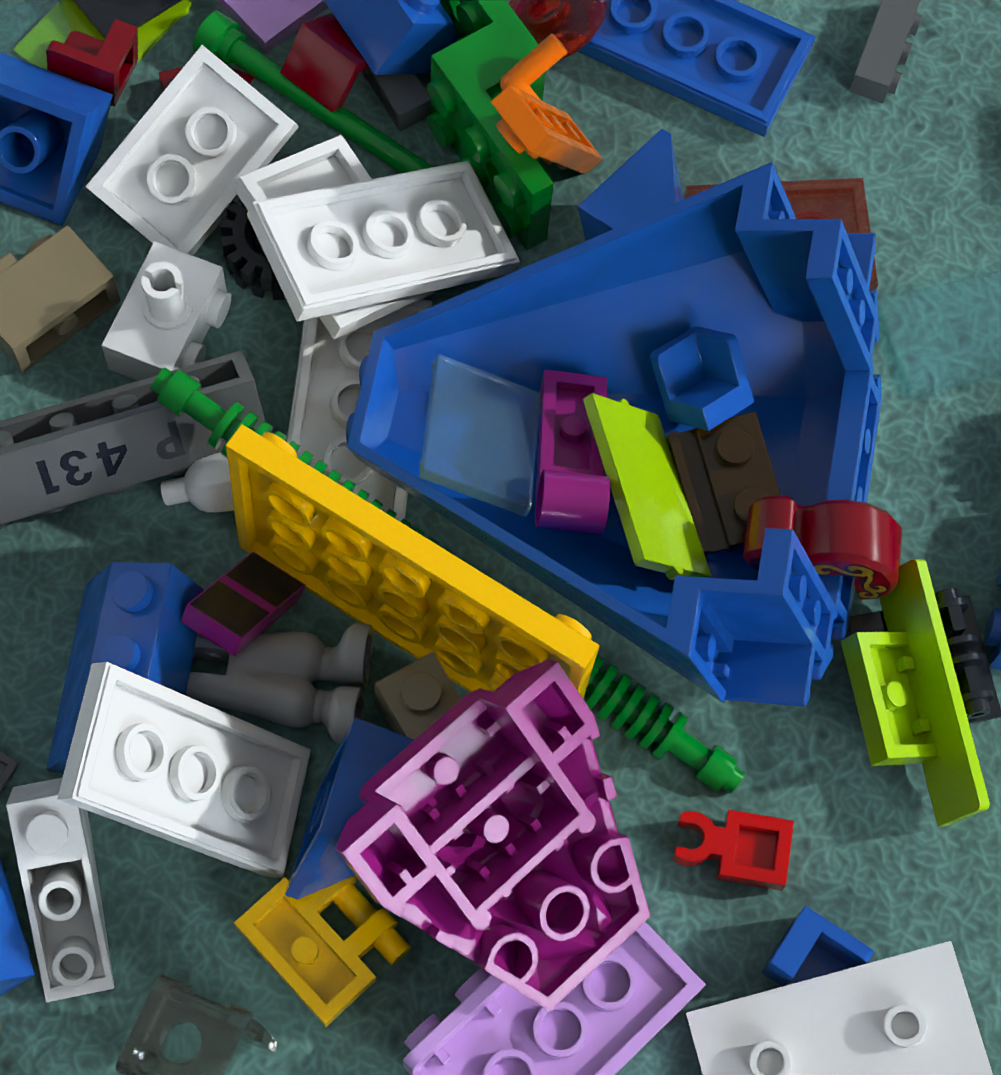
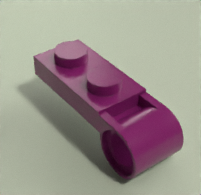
(570, 471)

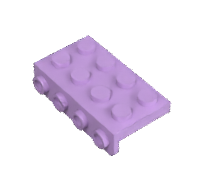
(584, 1034)

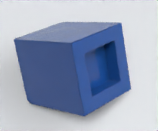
(702, 378)
(814, 949)

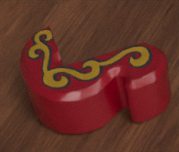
(837, 537)

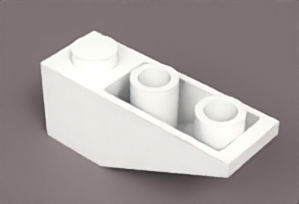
(60, 890)

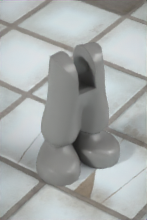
(276, 678)

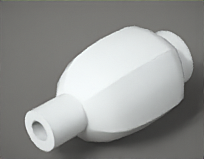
(204, 485)

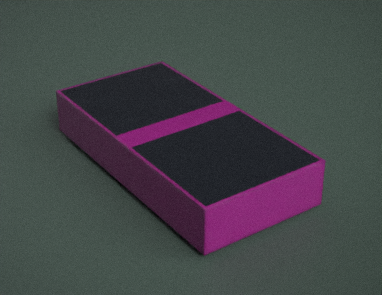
(242, 603)

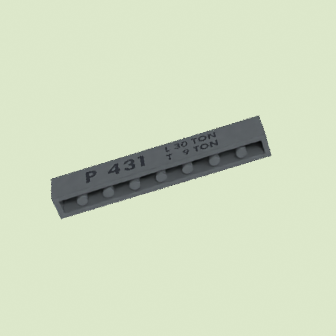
(111, 440)

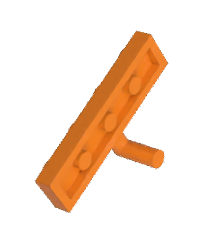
(536, 125)

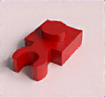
(748, 847)

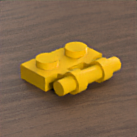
(310, 954)

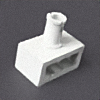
(166, 314)

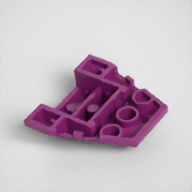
(504, 837)

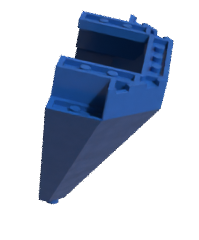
(600, 309)

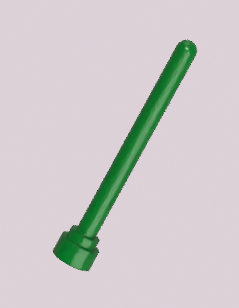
(225, 41)

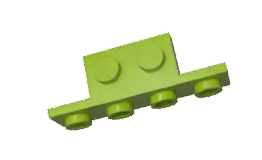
(913, 698)

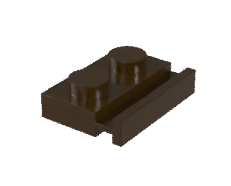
(723, 477)

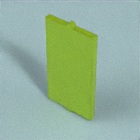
(646, 488)

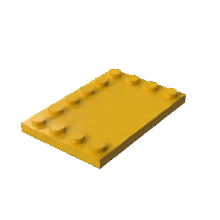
(391, 573)

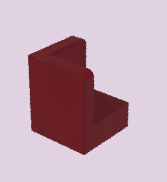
(324, 61)
(97, 62)

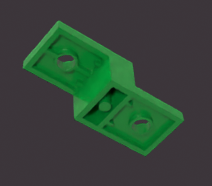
(462, 115)

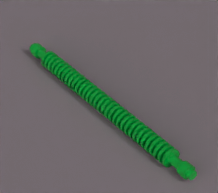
(712, 766)

